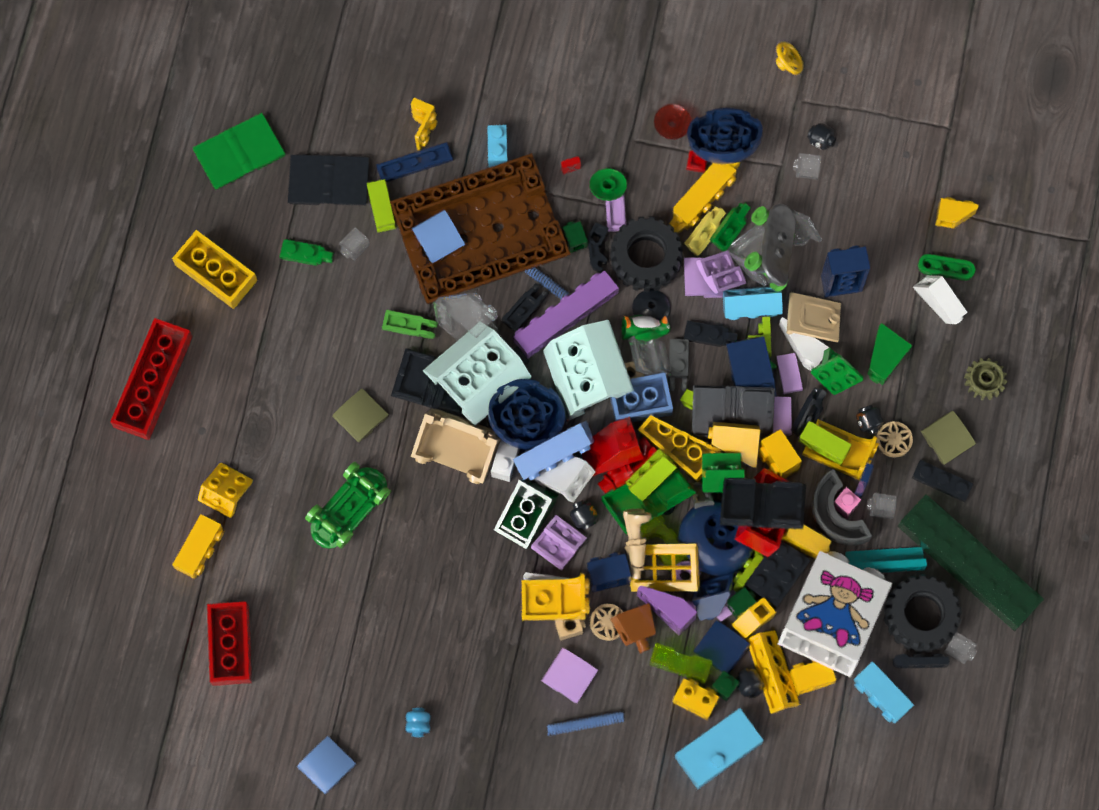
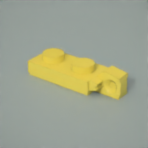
(703, 232)

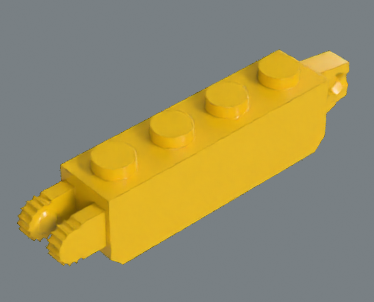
(702, 194)

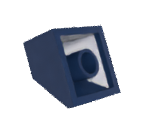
(712, 596)

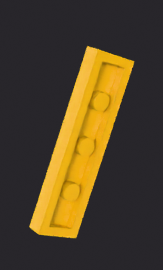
(770, 672)

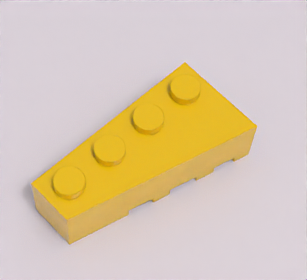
(678, 445)

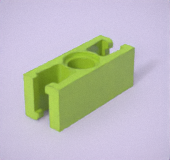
(381, 206)
(825, 443)
(651, 474)

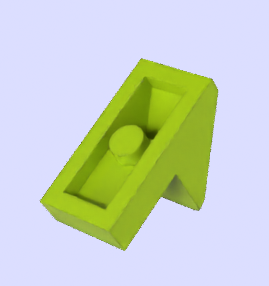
(764, 330)

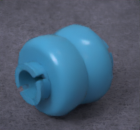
(417, 722)

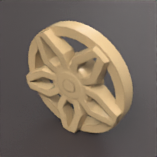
(894, 439)
(604, 622)

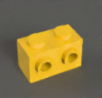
(811, 677)
(695, 698)

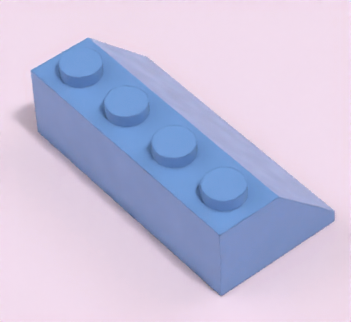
(556, 449)

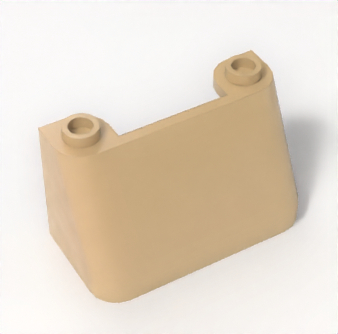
(456, 444)

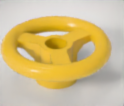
(786, 60)

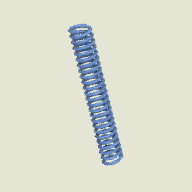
(550, 280)
(584, 723)

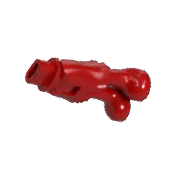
(618, 477)

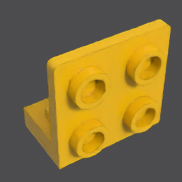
(424, 114)
(224, 489)

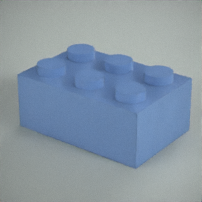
(649, 398)

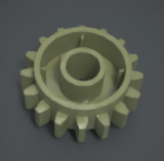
(987, 369)

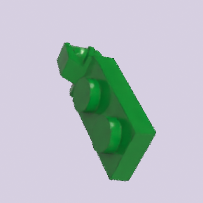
(730, 227)
(304, 253)

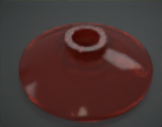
(672, 113)

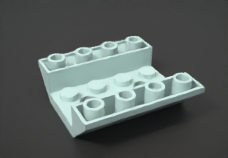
(470, 360)
(595, 362)

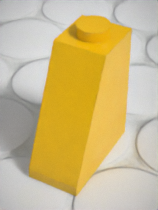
(736, 439)
(806, 541)

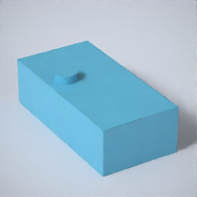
(718, 748)

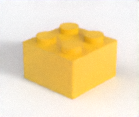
(779, 455)

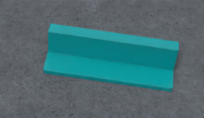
(889, 559)

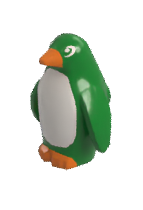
(644, 327)

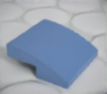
(438, 236)
(326, 765)

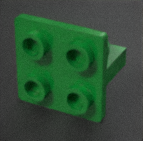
(836, 372)
(717, 467)

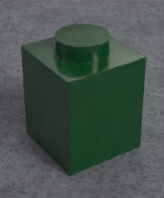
(575, 236)
(741, 602)
(725, 685)

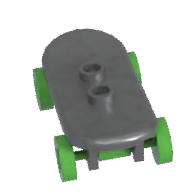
(776, 246)

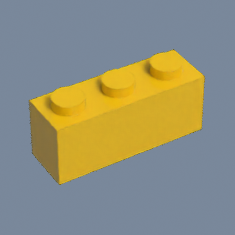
(198, 546)

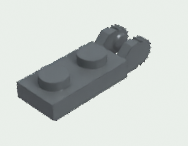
(678, 362)

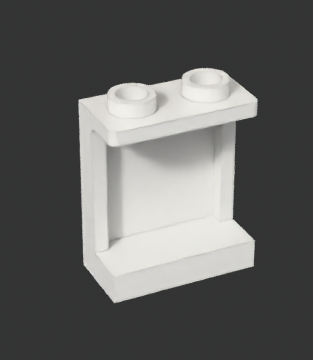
(567, 477)

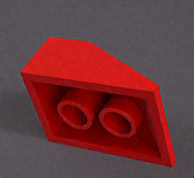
(613, 447)

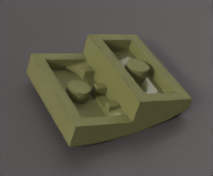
(360, 415)
(948, 437)

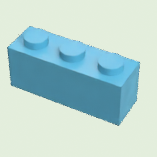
(752, 303)
(882, 693)

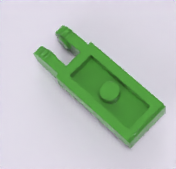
(408, 324)

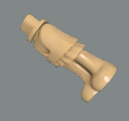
(636, 545)

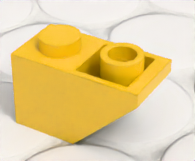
(953, 213)
(754, 618)

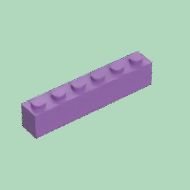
(565, 314)

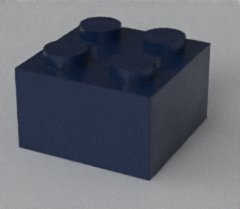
(608, 572)

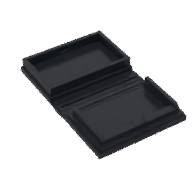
(328, 180)
(418, 388)
(734, 406)
(763, 504)

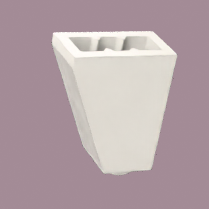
(941, 298)

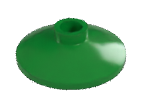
(608, 178)

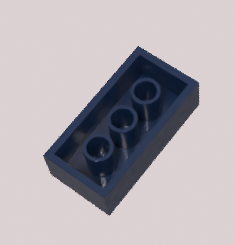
(845, 271)

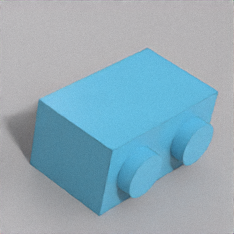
(497, 145)

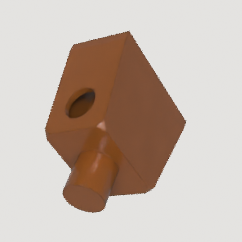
(635, 626)

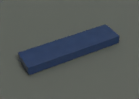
(414, 162)
(864, 479)

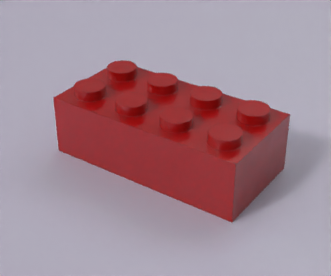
(762, 539)
(229, 643)

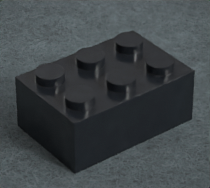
(777, 574)

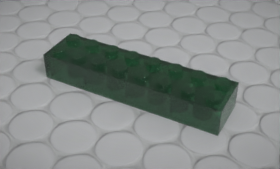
(970, 562)

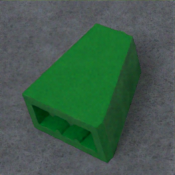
(887, 354)

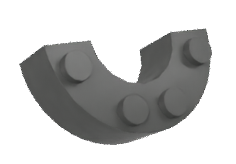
(828, 519)

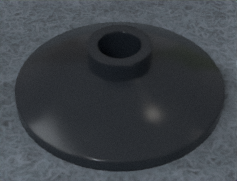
(661, 303)

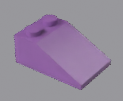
(671, 609)

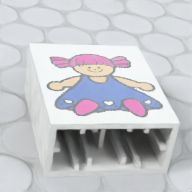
(835, 612)

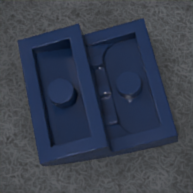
(722, 647)

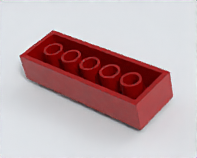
(151, 379)

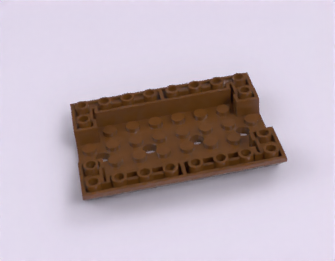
(475, 204)

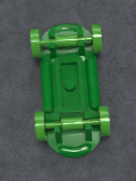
(348, 507)

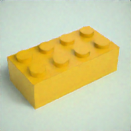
(214, 269)

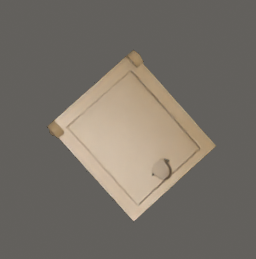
(810, 317)

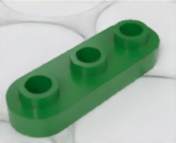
(954, 265)

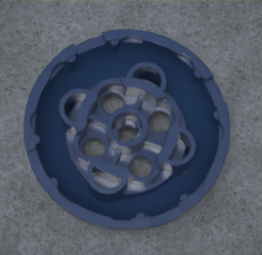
(725, 135)
(533, 405)
(713, 558)

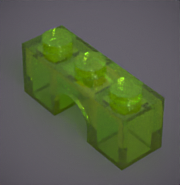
(657, 528)
(674, 662)

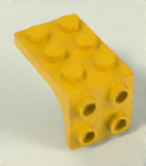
(856, 458)
(555, 599)

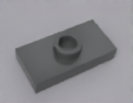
(701, 498)

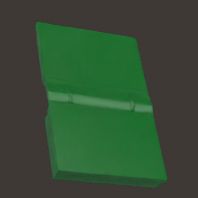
(238, 151)
(664, 497)

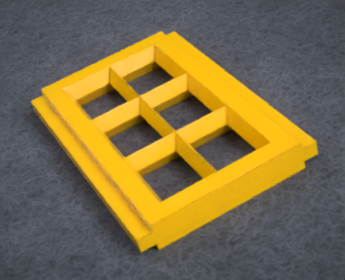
(670, 585)

